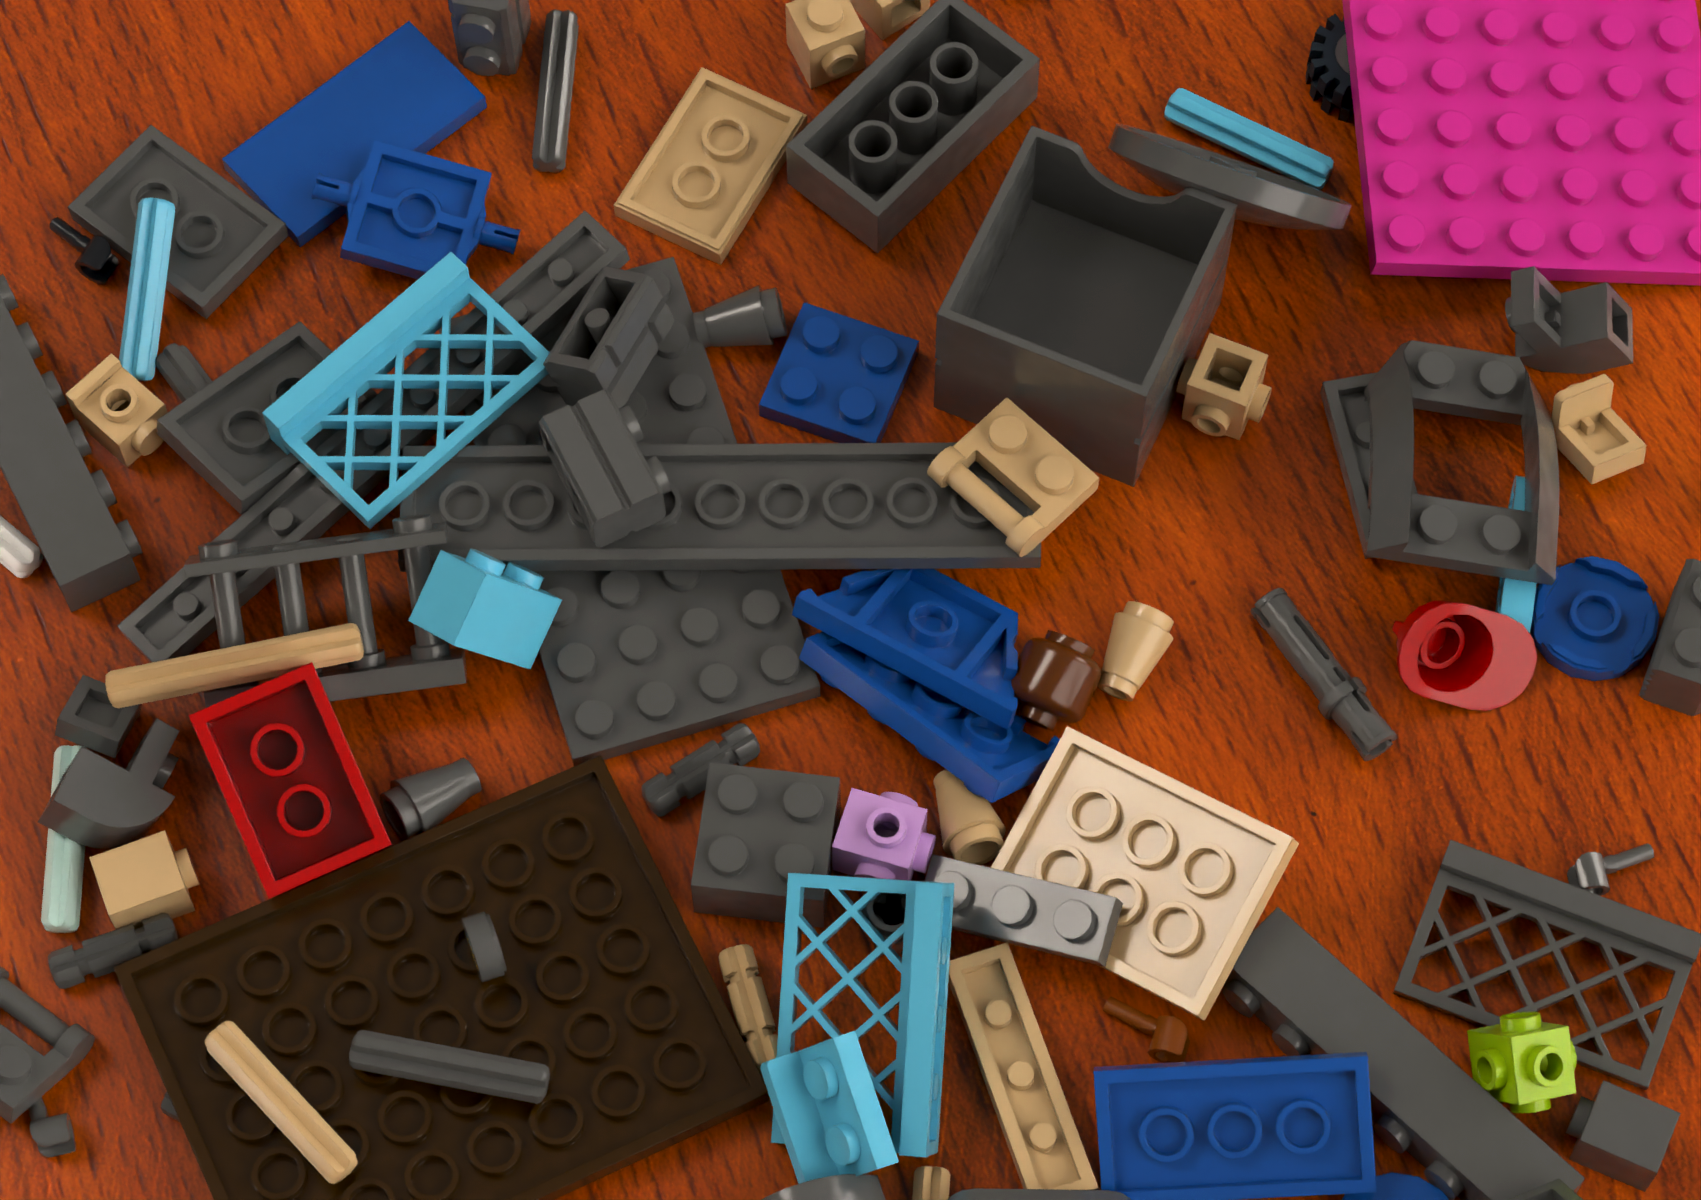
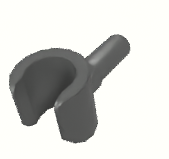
(1592, 868)
(53, 1133)

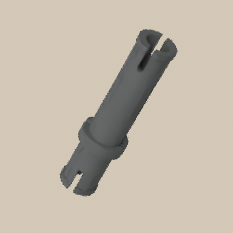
(1338, 693)

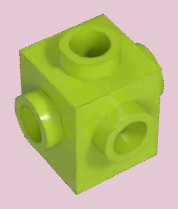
(1523, 1061)

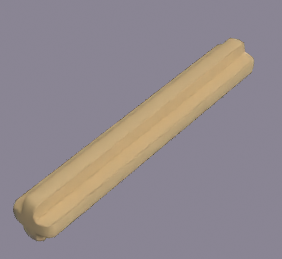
(233, 665)

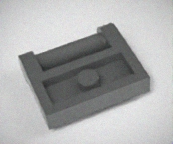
(23, 1070)

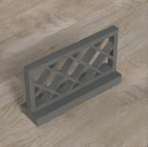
(1566, 910)

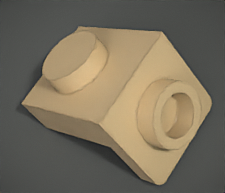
(1592, 432)

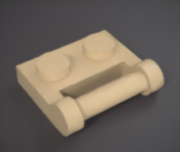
(1024, 462)

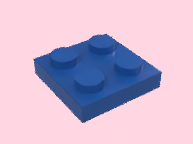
(838, 377)

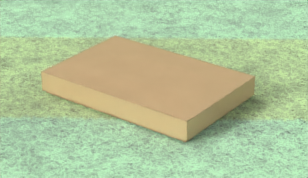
(710, 166)

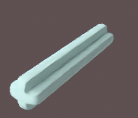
(62, 866)

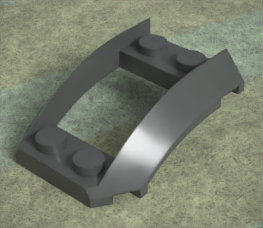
(1447, 530)

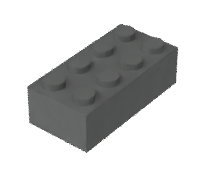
(912, 121)

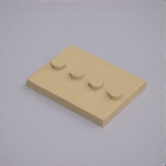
(1173, 856)

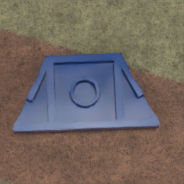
(927, 632)

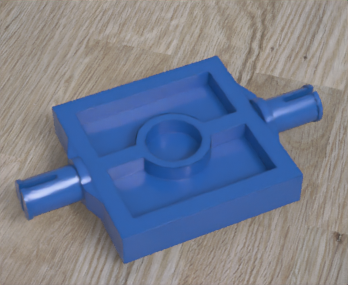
(414, 211)

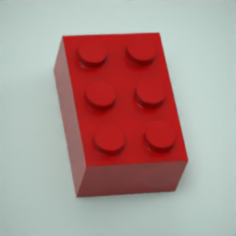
(290, 780)

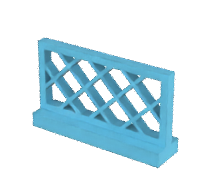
(364, 364)
(920, 998)

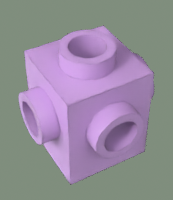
(882, 837)

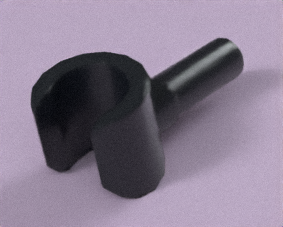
(96, 259)

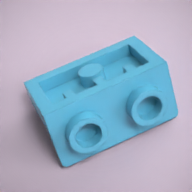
(829, 1110)

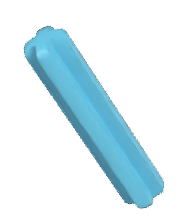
(1248, 139)
(146, 287)

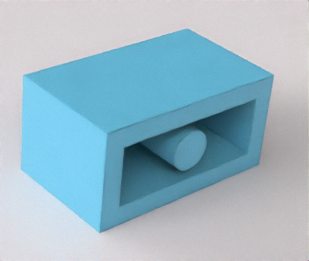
(486, 608)

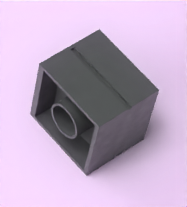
(1082, 304)

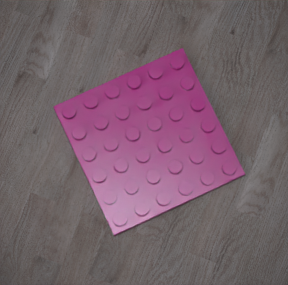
(1529, 137)

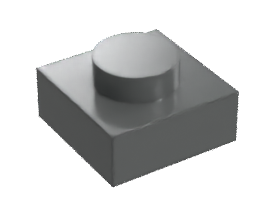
(92, 719)

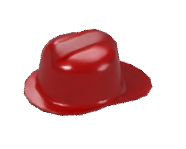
(1464, 655)

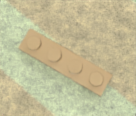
(1019, 1072)

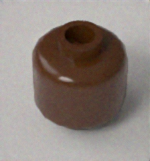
(1055, 680)

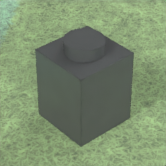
(1621, 1135)

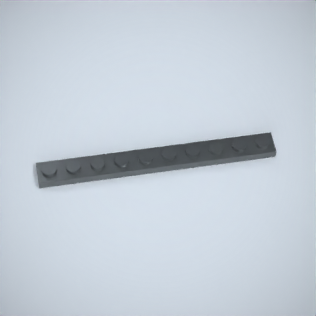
(303, 508)

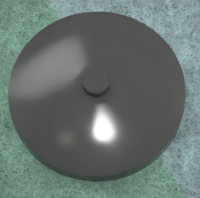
(1259, 194)

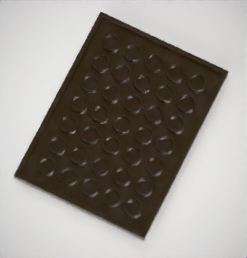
(592, 988)

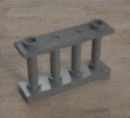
(430, 659)

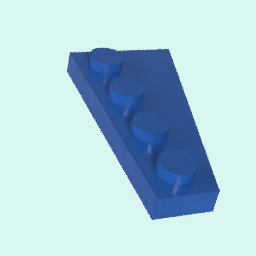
(969, 746)

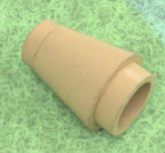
(1134, 648)
(967, 821)

